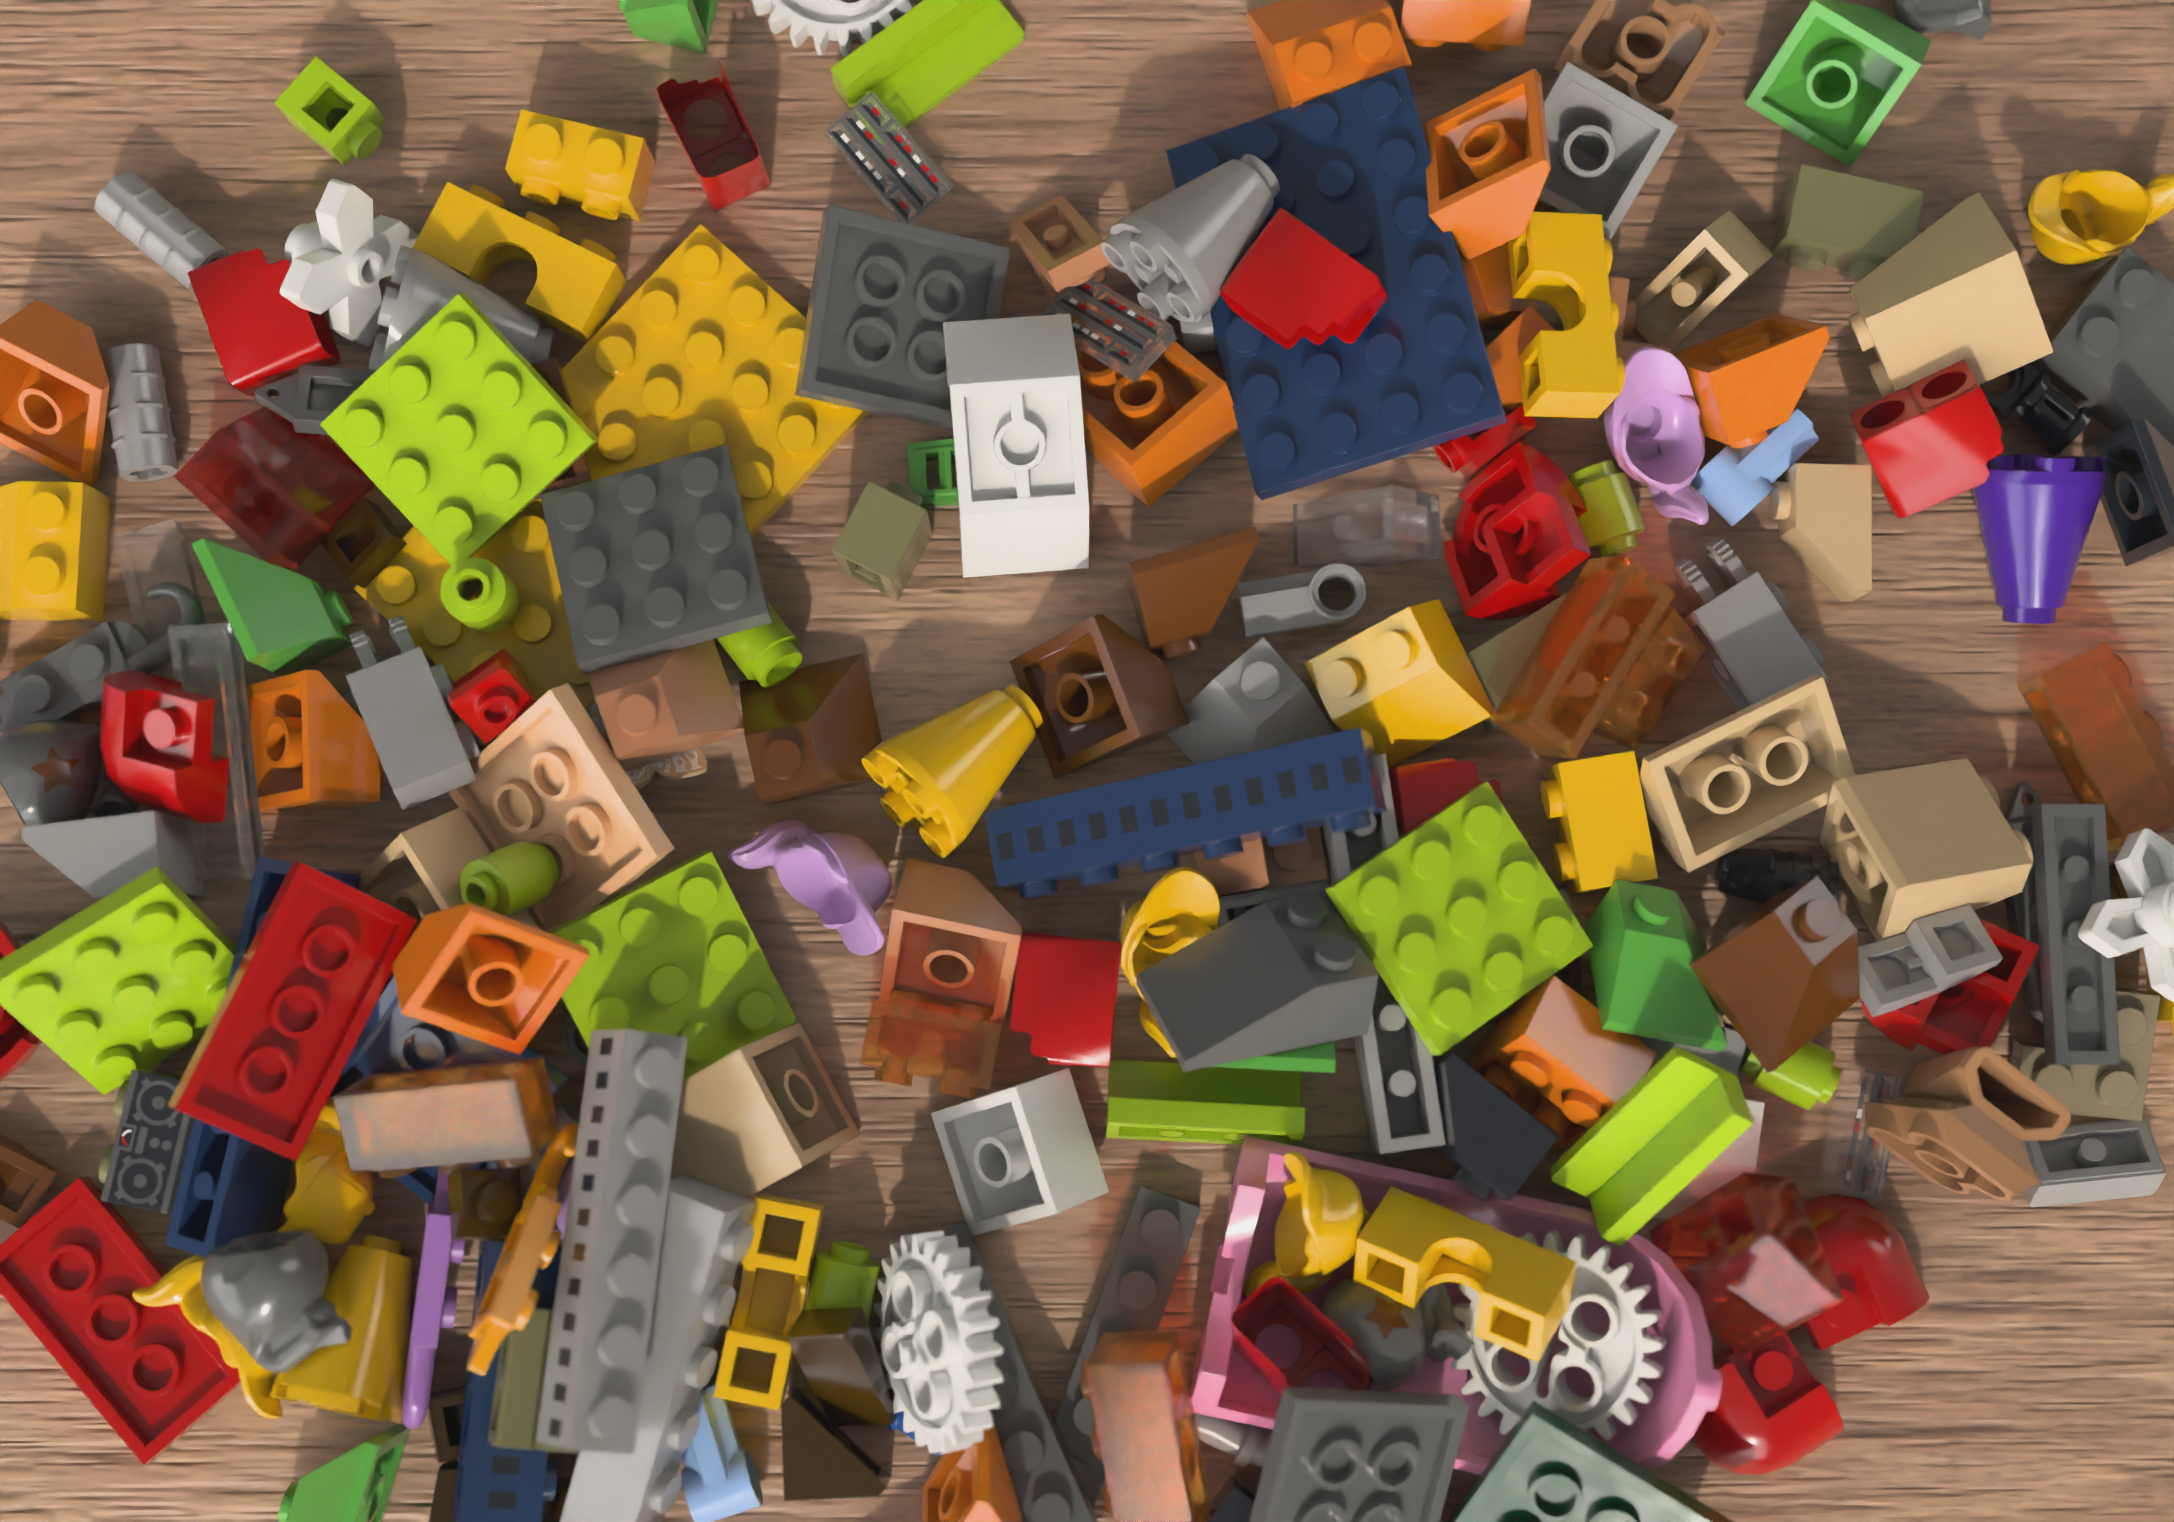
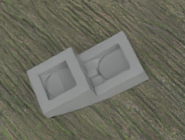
(1924, 959)

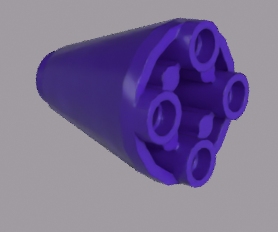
(2035, 527)

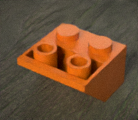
(1560, 1061)

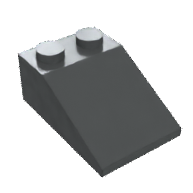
(2118, 346)
(1263, 985)

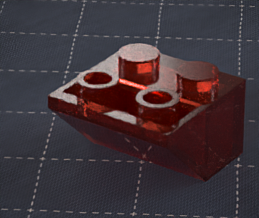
(274, 485)
(1751, 1259)

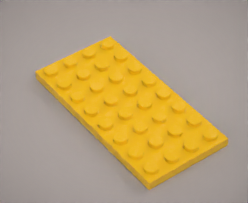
(677, 370)

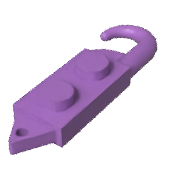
(433, 1305)

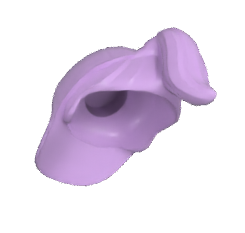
(1658, 432)
(829, 874)

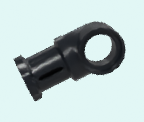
(2040, 408)

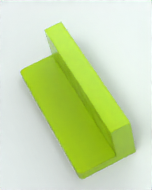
(927, 55)
(1203, 1104)
(1654, 1142)

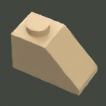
(1698, 281)
(1828, 523)

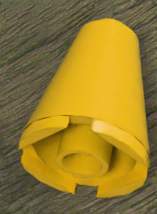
(369, 1370)

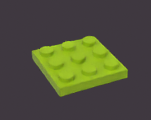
(459, 430)
(1459, 918)
(676, 964)
(121, 980)

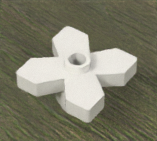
(342, 260)
(2147, 913)

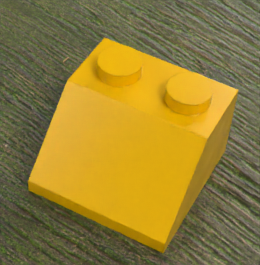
(53, 551)
(1402, 682)

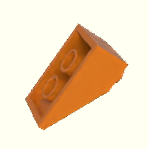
(1159, 425)

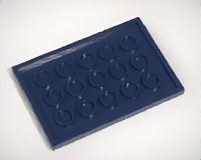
(1421, 365)

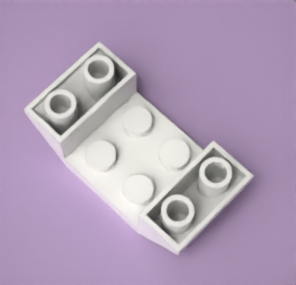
(1018, 445)

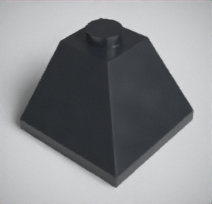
(2138, 490)
(1486, 1132)

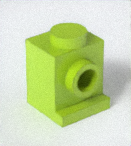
(322, 97)

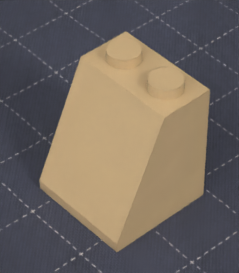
(1949, 300)
(1922, 843)
(759, 1115)

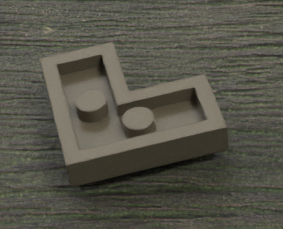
(2102, 1089)

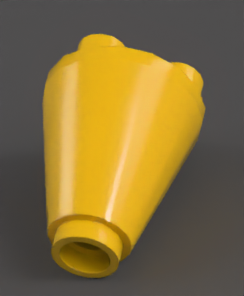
(953, 765)

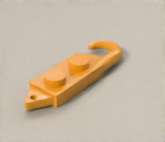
(528, 1246)

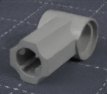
(1293, 601)

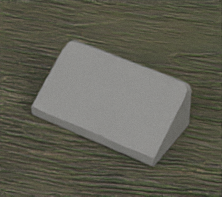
(2095, 1163)

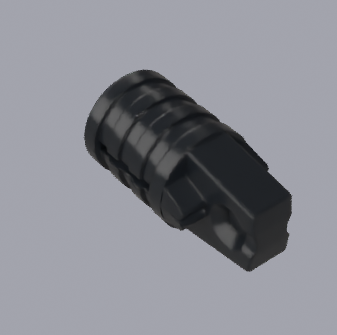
(1766, 872)

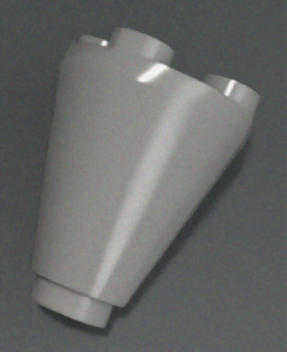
(1192, 237)
(431, 285)

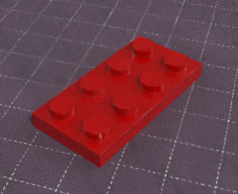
(293, 1011)
(136, 1363)

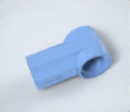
(1743, 476)
(717, 1471)

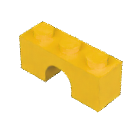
(476, 236)
(1568, 267)
(1422, 1244)
(770, 1299)

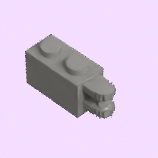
(1745, 629)
(409, 719)

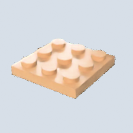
(563, 788)

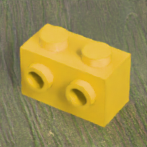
(580, 166)
(1598, 822)

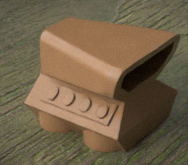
(1645, 48)
(1966, 1123)

